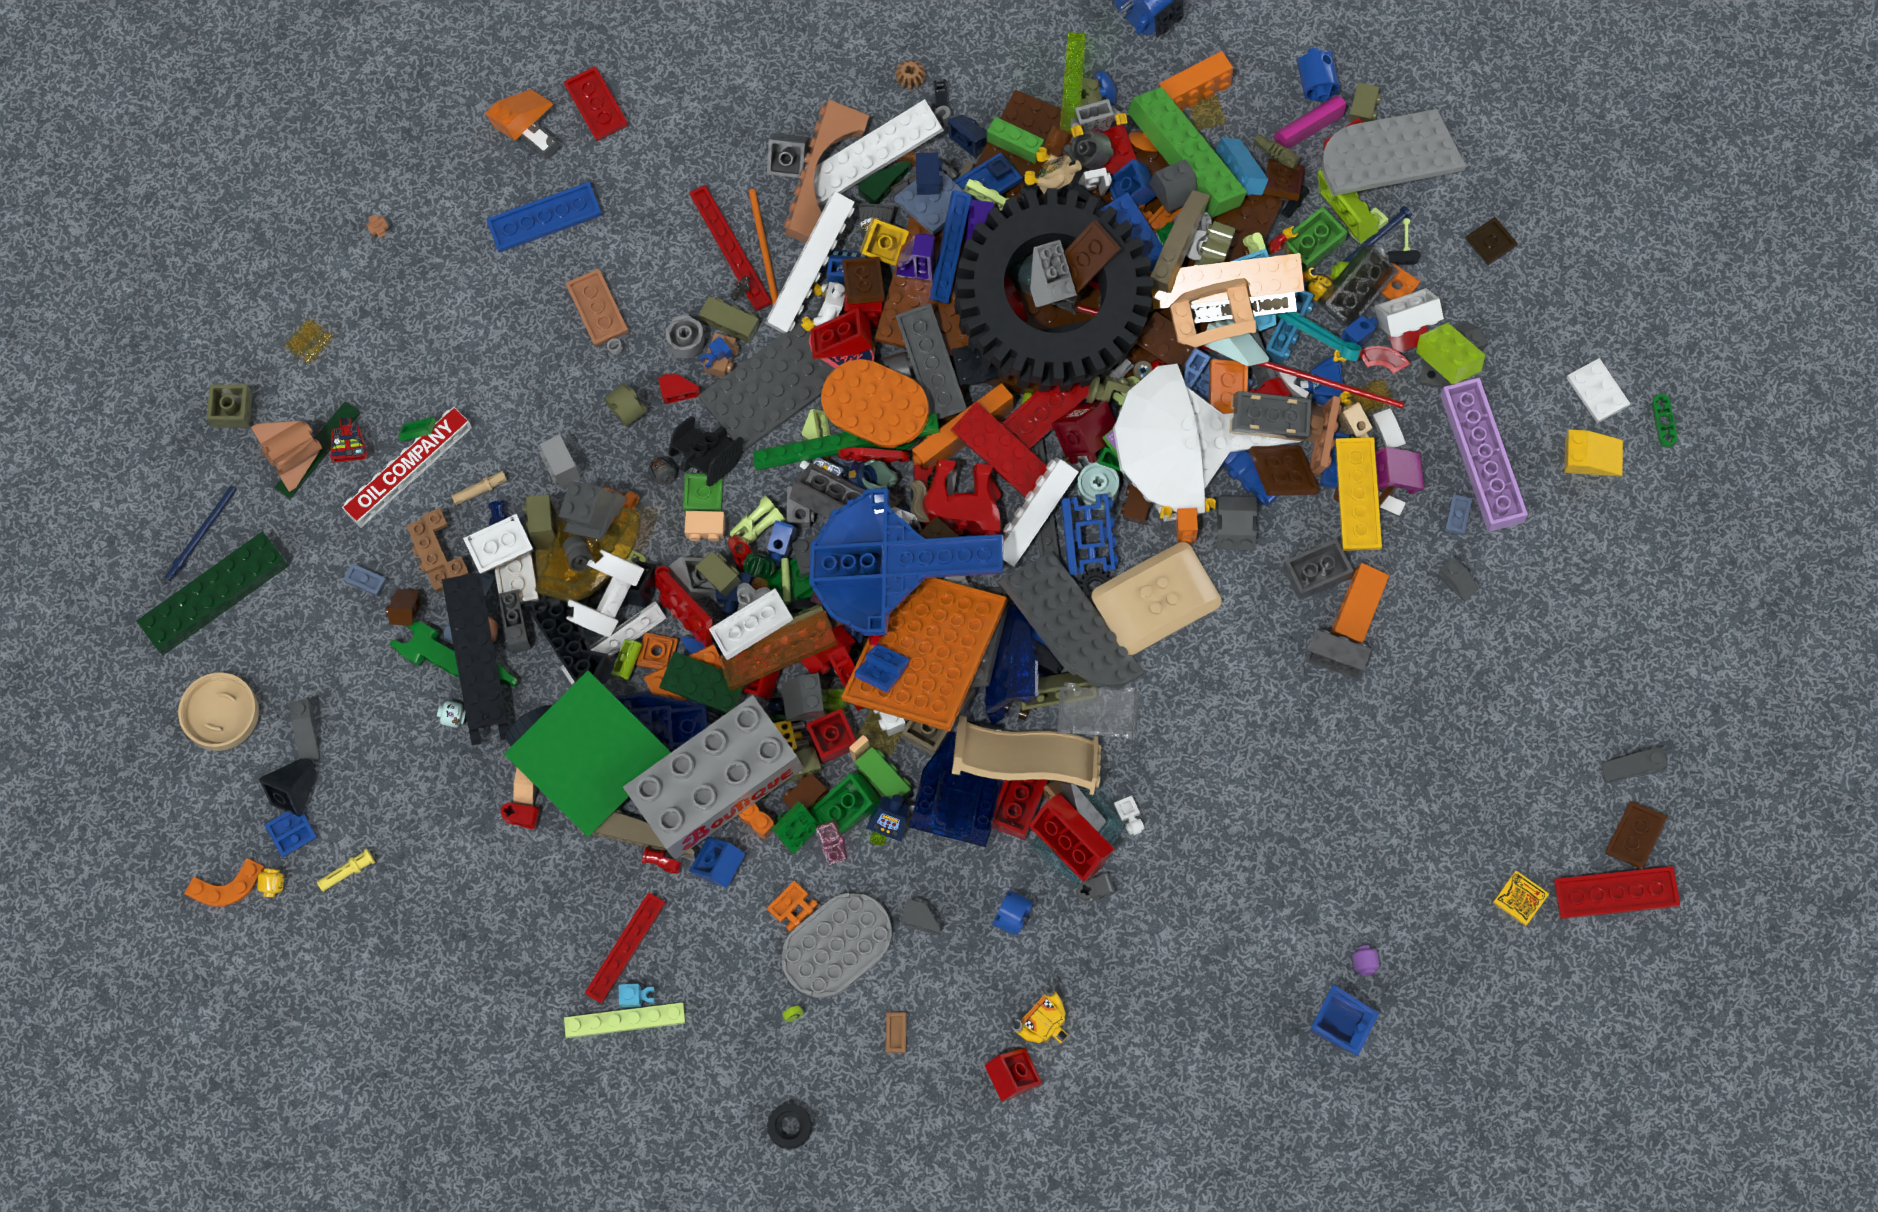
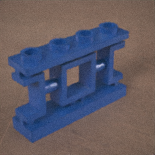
(1072, 535)

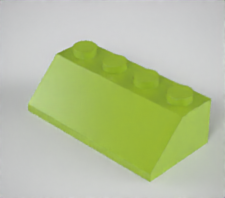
(1350, 210)

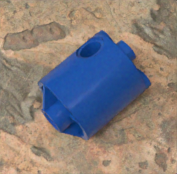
(1318, 74)

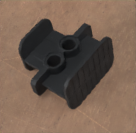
(705, 451)

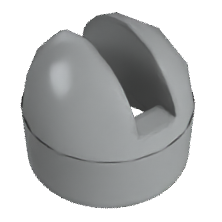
(614, 346)

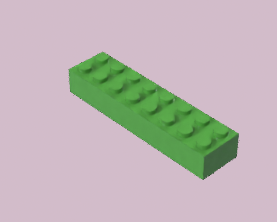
(1179, 140)

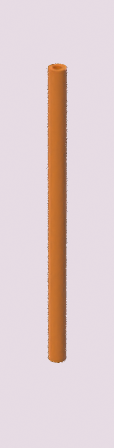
(763, 245)

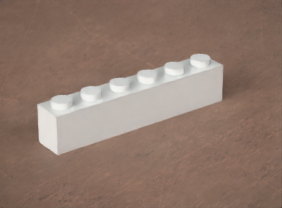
(1036, 509)

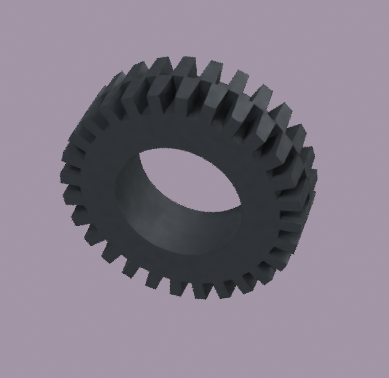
(1037, 354)

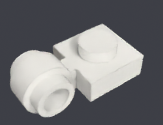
(1128, 811)

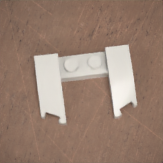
(603, 618)

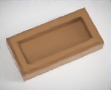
(896, 1032)

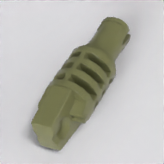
(1277, 151)

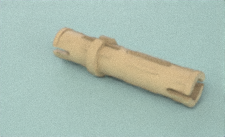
(479, 488)

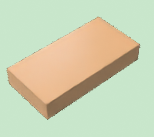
(859, 747)

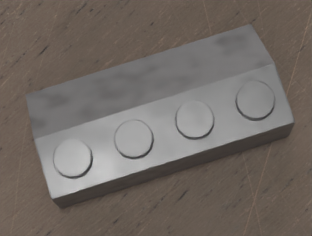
(822, 490)

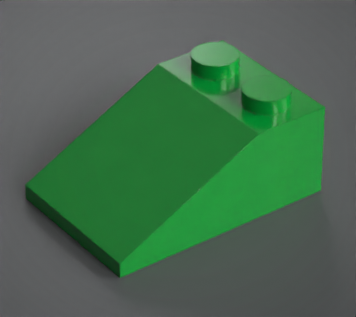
(847, 803)

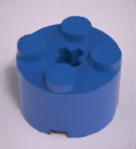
(1011, 913)

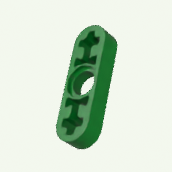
(1672, 433)

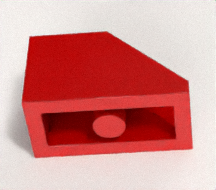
(676, 388)

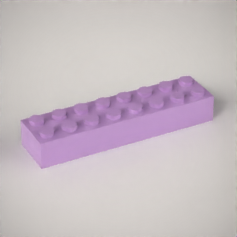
(1483, 454)

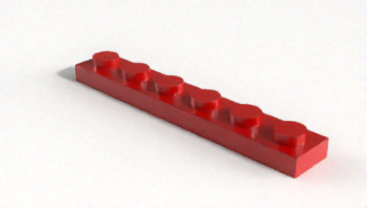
(625, 948)

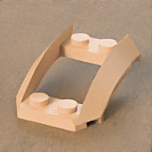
(1239, 306)

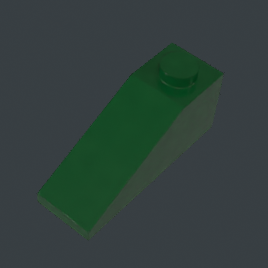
(879, 184)

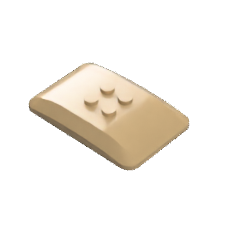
(1156, 598)

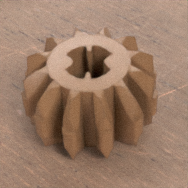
(910, 74)

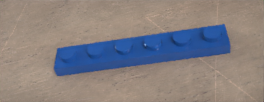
(950, 247)

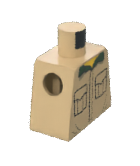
(1354, 421)

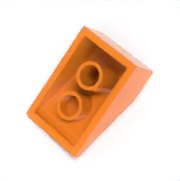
(517, 112)

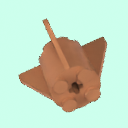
(288, 448)

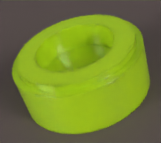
(792, 1013)

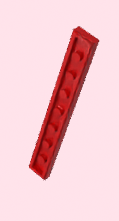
(729, 246)

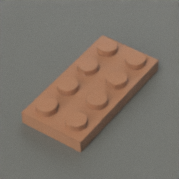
(596, 307)
(1324, 444)

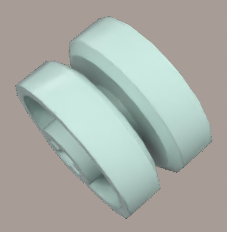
(1094, 476)

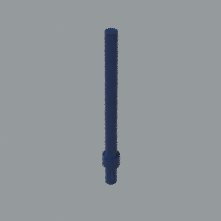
(179, 562)

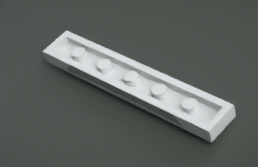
(630, 630)

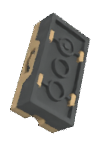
(1270, 416)

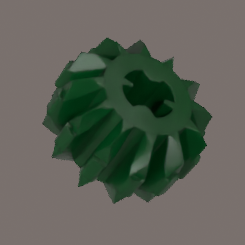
(759, 565)

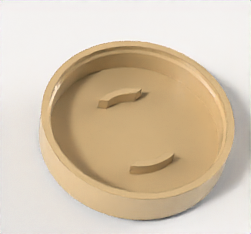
(218, 711)

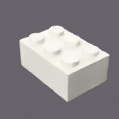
(1409, 312)

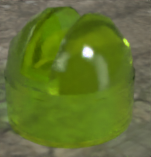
(877, 839)

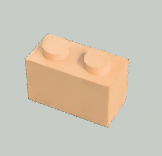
(704, 525)

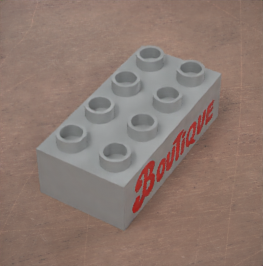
(713, 777)

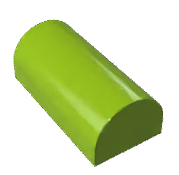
(626, 659)

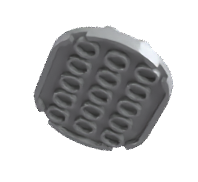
(836, 945)

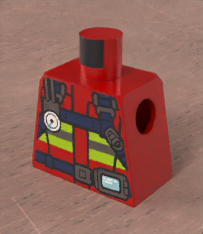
(347, 443)

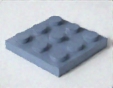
(928, 209)

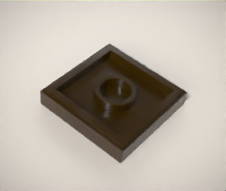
(1491, 241)

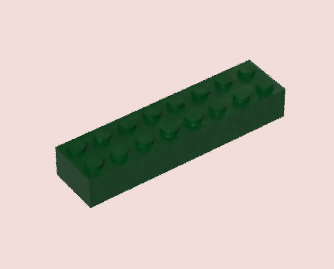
(212, 593)

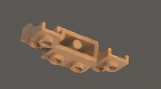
(430, 551)

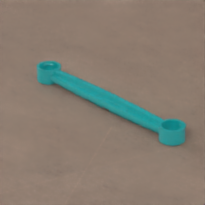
(1347, 350)

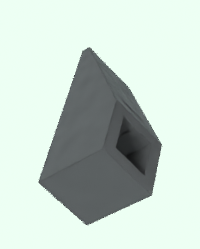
(514, 621)

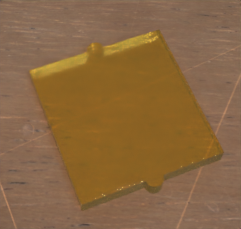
(1207, 113)

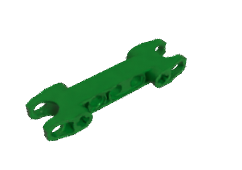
(426, 647)

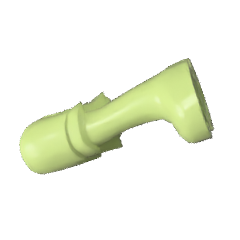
(747, 523)

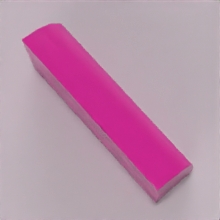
(1311, 122)

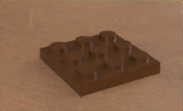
(1283, 470)

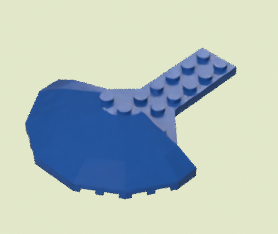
(874, 559)

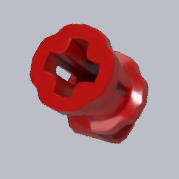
(658, 858)

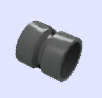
(577, 553)

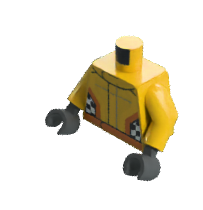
(1043, 1019)

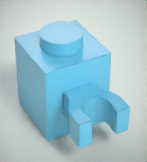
(632, 996)

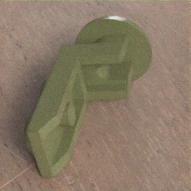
(1103, 391)

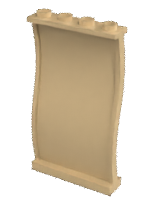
(1026, 755)

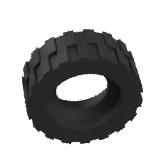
(778, 1115)

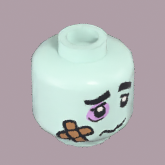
(451, 714)

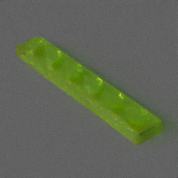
(1072, 78)

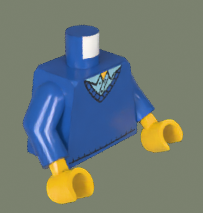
(1330, 370)

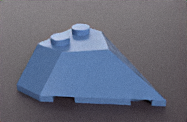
(1197, 373)

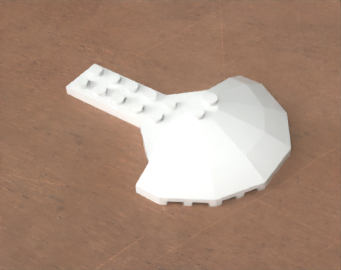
(1175, 440)

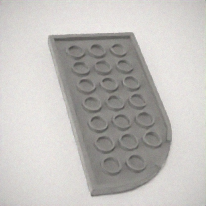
(1389, 152)

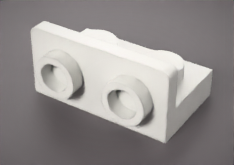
(1095, 178)

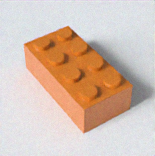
(1199, 81)

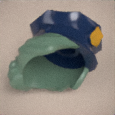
(872, 475)

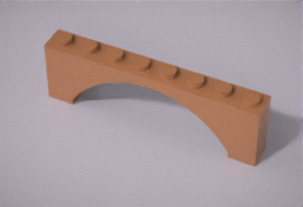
(835, 124)

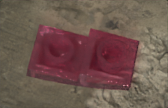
(832, 842)

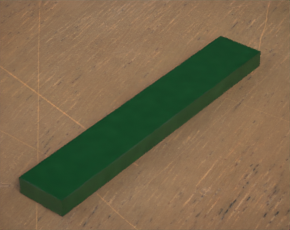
(324, 438)

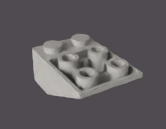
(1050, 274)

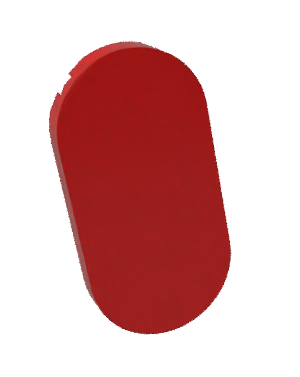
(867, 454)

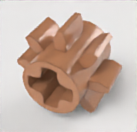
(377, 226)

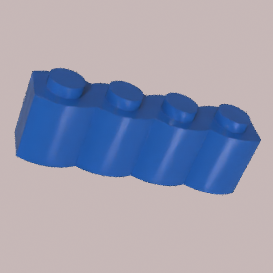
(1242, 468)

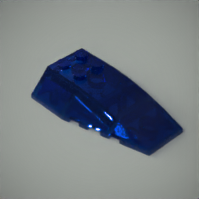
(1014, 668)

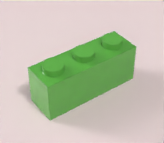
(1014, 139)
(881, 775)

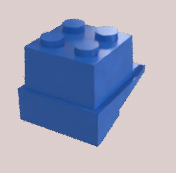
(1344, 1021)

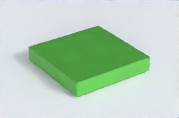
(699, 495)

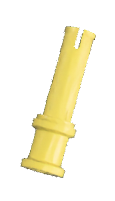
(353, 866)

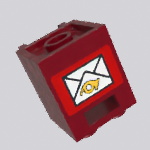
(1082, 430)

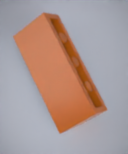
(1359, 603)

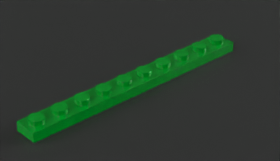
(821, 447)

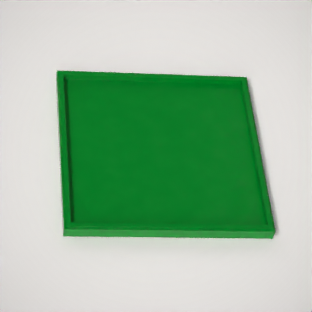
(586, 752)

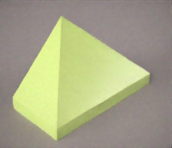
(816, 425)

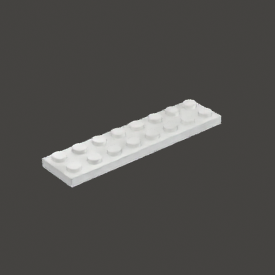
(875, 151)

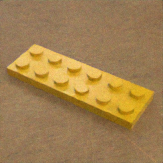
(1358, 494)

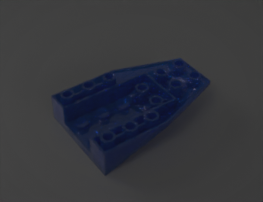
(954, 803)

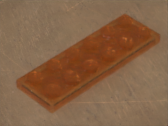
(779, 650)

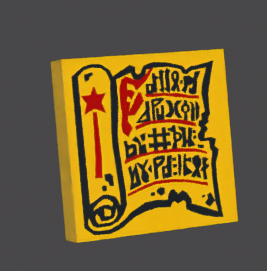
(1521, 898)

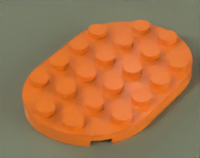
(875, 403)

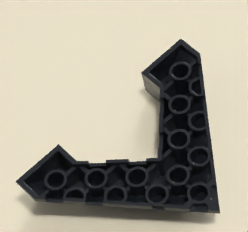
(567, 636)

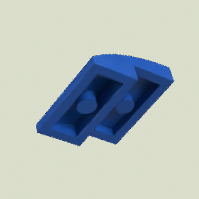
(882, 668)
(290, 832)

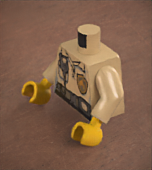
(1054, 173)

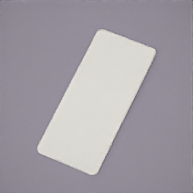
(1392, 504)

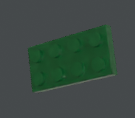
(699, 683)

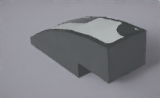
(539, 141)

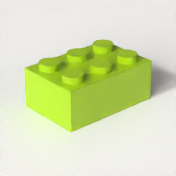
(1450, 353)

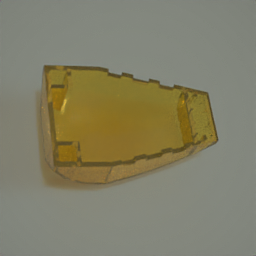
(566, 584)

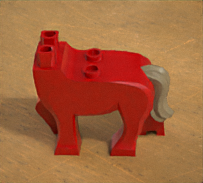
(961, 512)

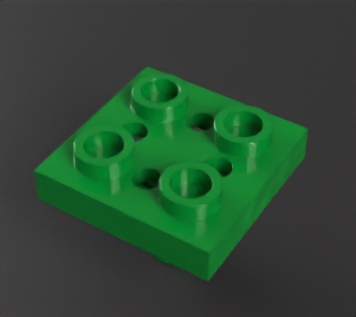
(791, 826)

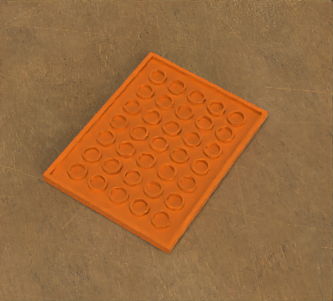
(945, 638)

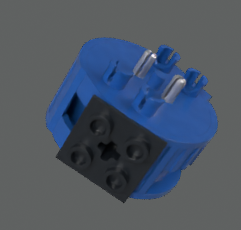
(1151, 15)

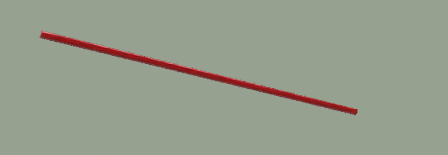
(1300, 374)

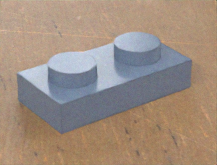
(1458, 514)
(365, 580)

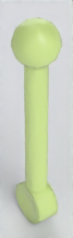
(1406, 222)

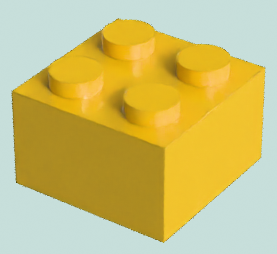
(883, 241)

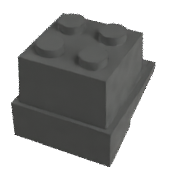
(589, 509)

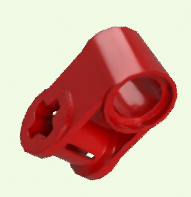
(740, 553)
(523, 816)

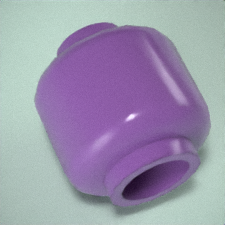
(1365, 961)

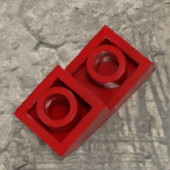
(1407, 340)

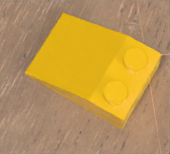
(1593, 453)

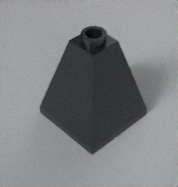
(290, 786)

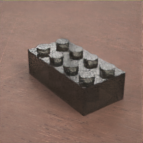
(1357, 285)

